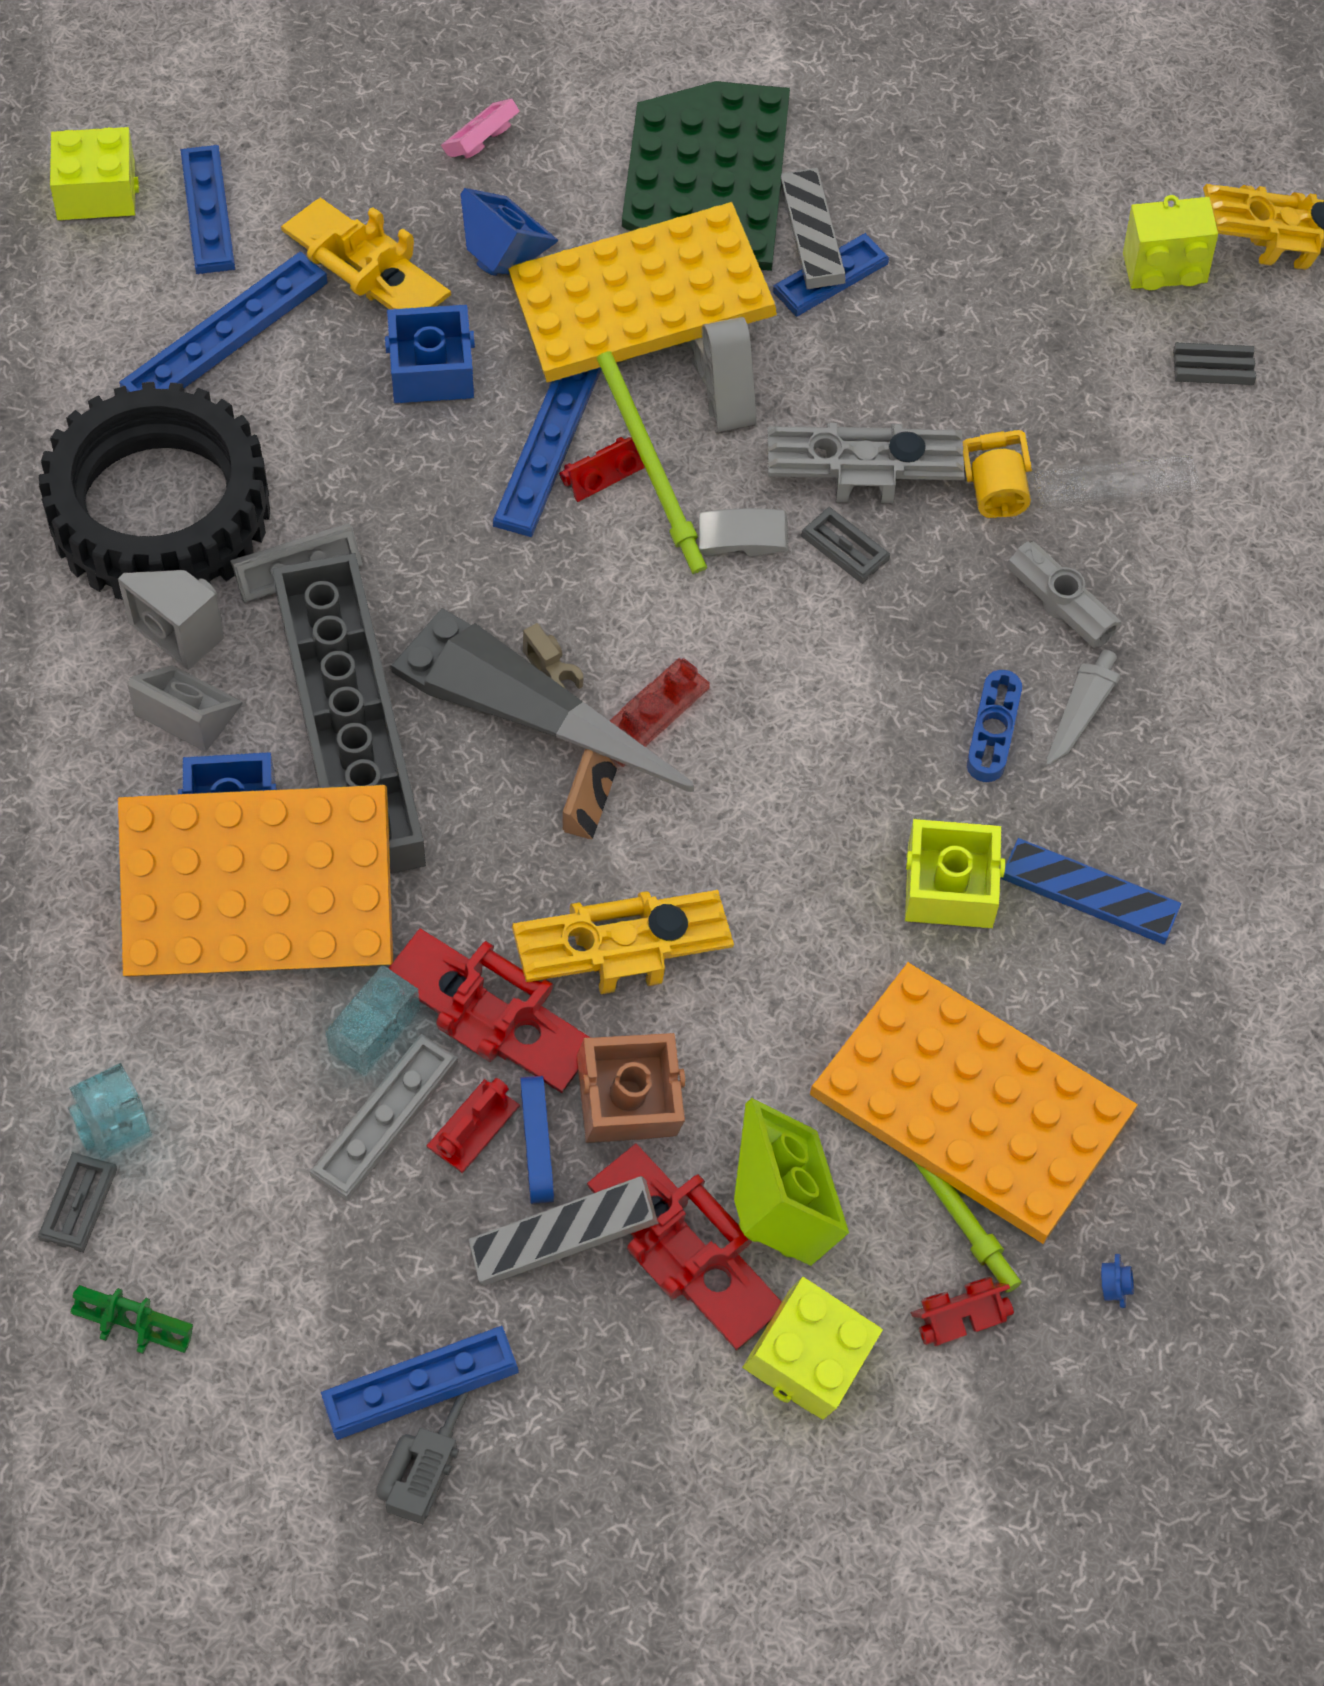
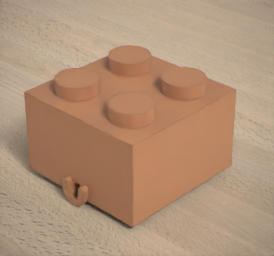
(630, 1087)

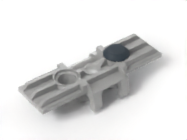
(865, 456)

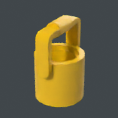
(999, 473)

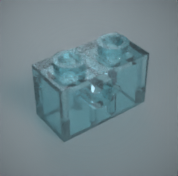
(373, 1020)
(108, 1112)

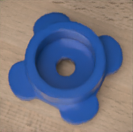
(1117, 1281)

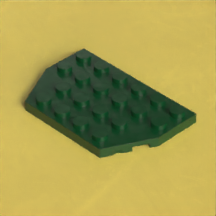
(708, 151)

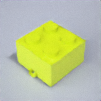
(93, 173)
(1170, 243)
(953, 873)
(812, 1348)

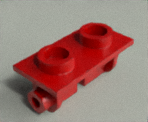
(603, 469)
(474, 1124)
(945, 1314)

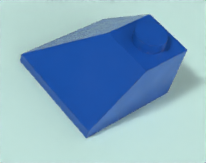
(501, 232)

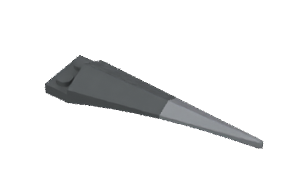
(482, 673)

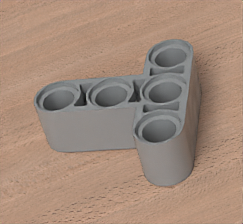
(726, 369)

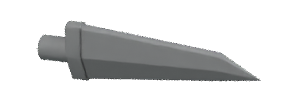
(1087, 696)

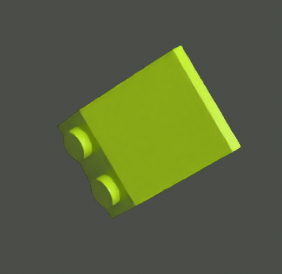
(786, 1186)

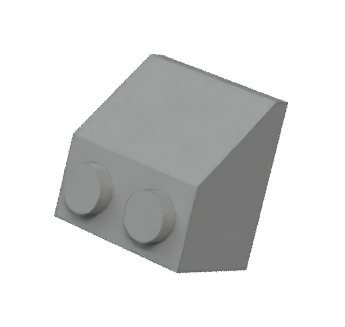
(173, 612)

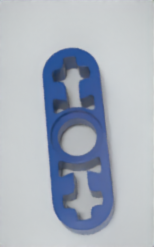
(1006, 714)
(537, 1140)

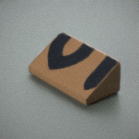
(588, 794)

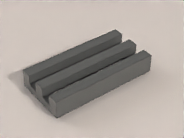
(1214, 358)
(858, 572)
(64, 1237)

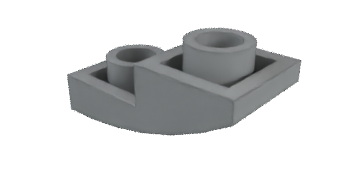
(744, 529)

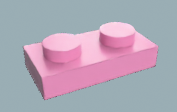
(491, 121)

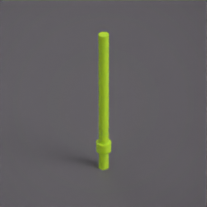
(682, 531)
(985, 1246)

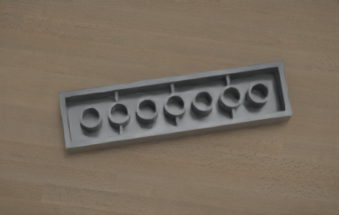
(346, 692)

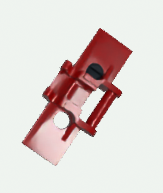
(480, 1019)
(679, 1257)

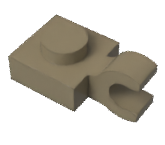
(545, 655)

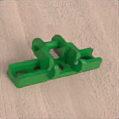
(110, 1305)

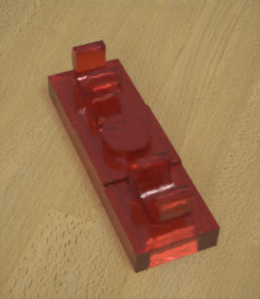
(661, 702)

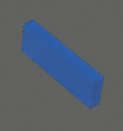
(859, 260)

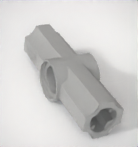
(1078, 608)

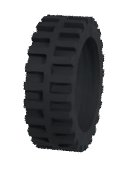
(140, 423)

